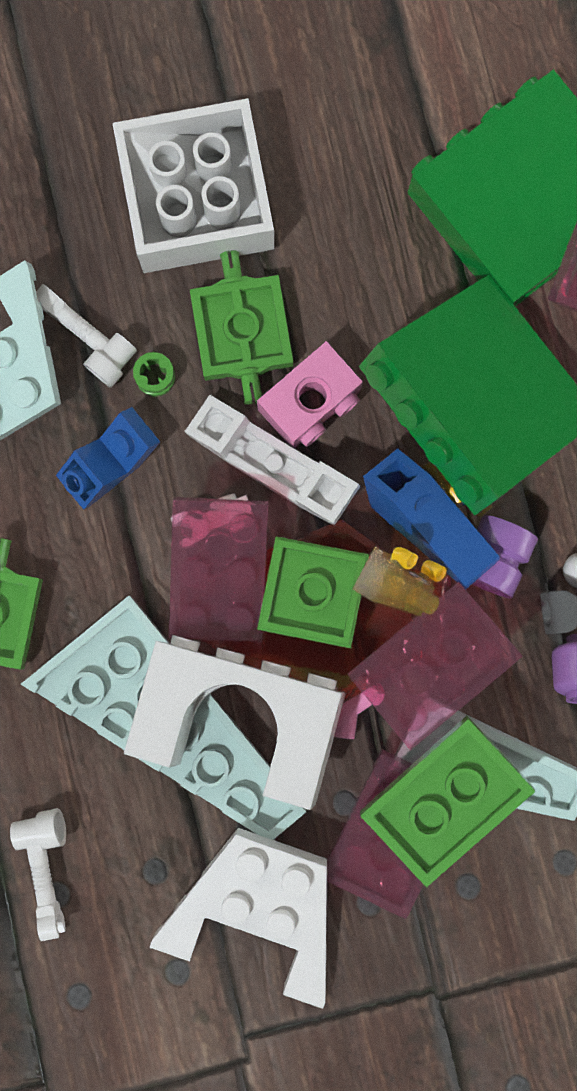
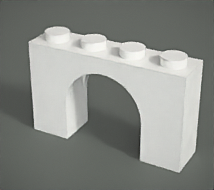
(183, 677)

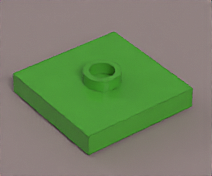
(312, 592)

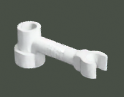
(109, 354)
(36, 836)

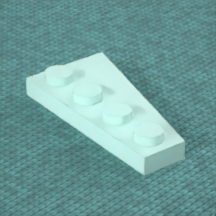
(551, 777)

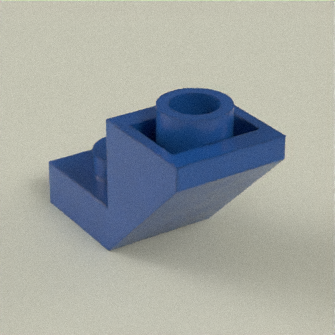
(109, 460)

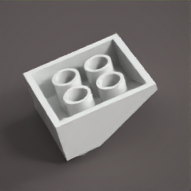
(194, 185)

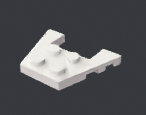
(264, 892)

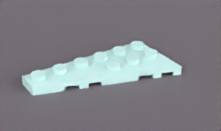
(101, 683)

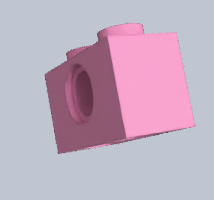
(321, 372)

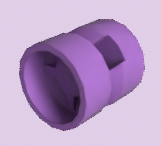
(514, 548)

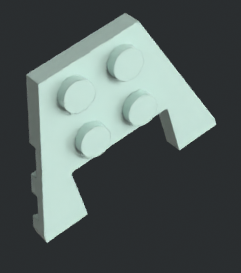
(26, 361)

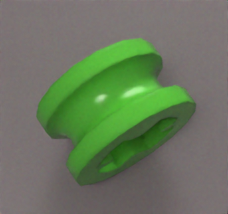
(142, 381)

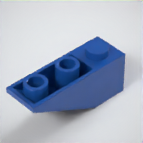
(428, 518)

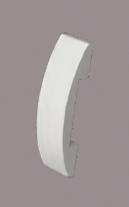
(271, 461)

